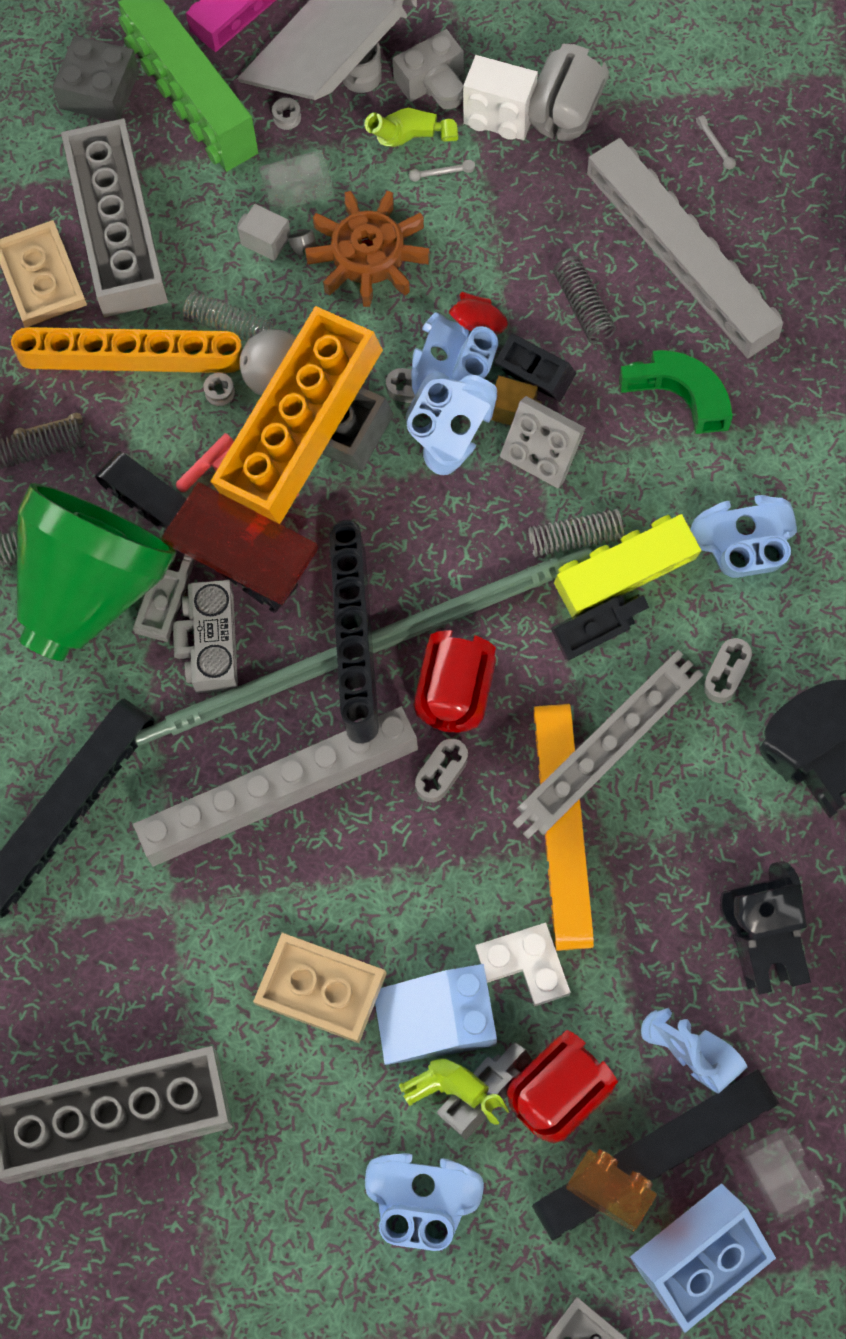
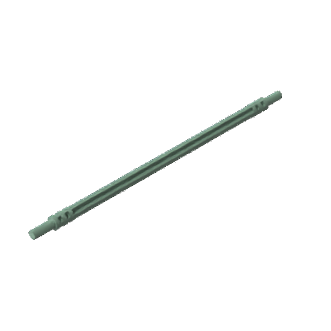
(381, 639)

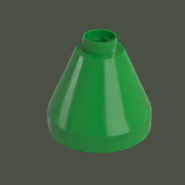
(78, 569)

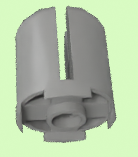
(567, 92)

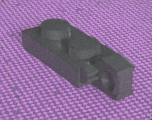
(497, 1075)

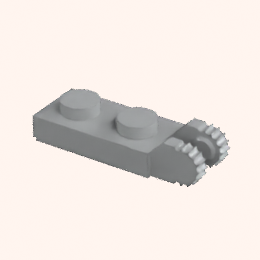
(163, 602)

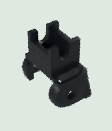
(811, 737)
(772, 917)

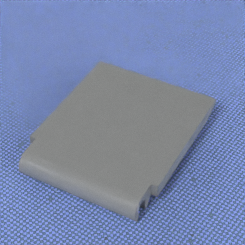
(322, 45)

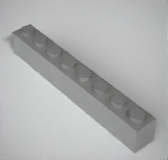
(685, 248)
(272, 789)

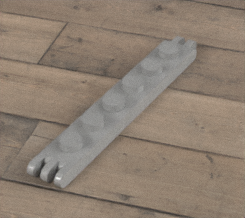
(606, 745)

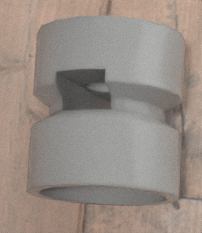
(367, 73)

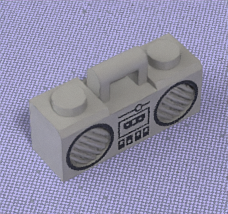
(213, 622)

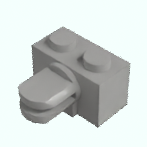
(432, 70)

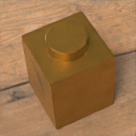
(508, 398)

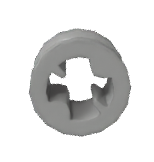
(295, 115)
(226, 382)

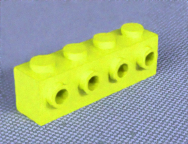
(627, 565)

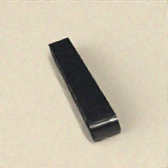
(154, 500)
(349, 583)
(67, 799)
(667, 1147)

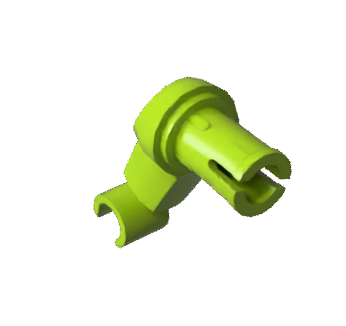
(408, 124)
(453, 1080)

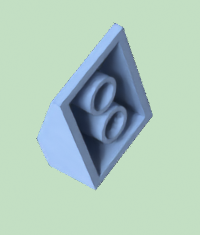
(436, 1015)

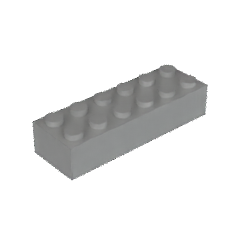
(114, 218)
(112, 1114)

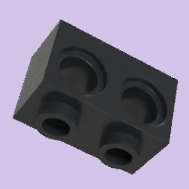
(535, 367)

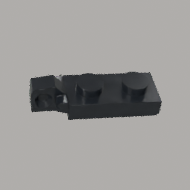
(597, 624)

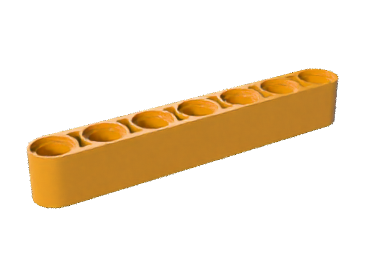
(115, 341)
(565, 838)

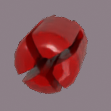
(454, 682)
(560, 1088)

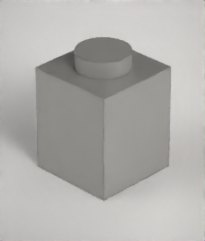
(263, 231)

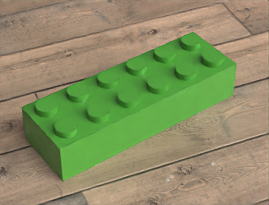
(190, 81)

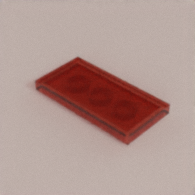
(240, 543)

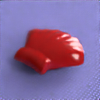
(478, 311)

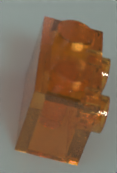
(611, 1189)

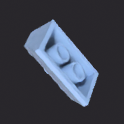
(703, 1257)

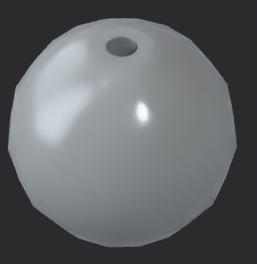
(263, 357)

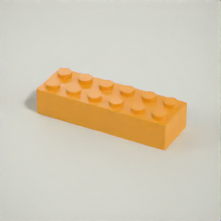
(297, 414)

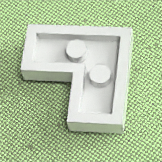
(530, 953)

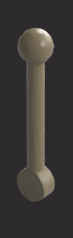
(78, 416)

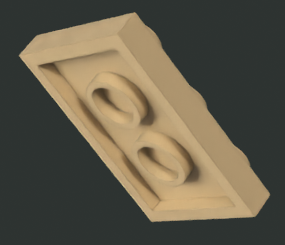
(40, 274)
(320, 987)

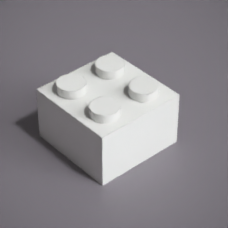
(498, 97)

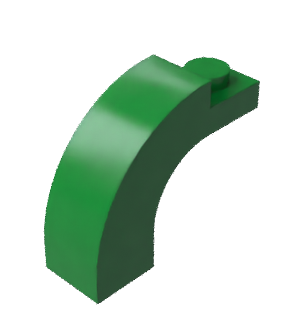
(689, 380)

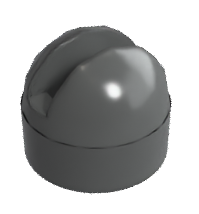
(302, 240)

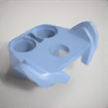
(465, 353)
(470, 397)
(774, 524)
(708, 1056)
(455, 1194)

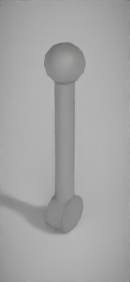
(729, 162)
(468, 166)

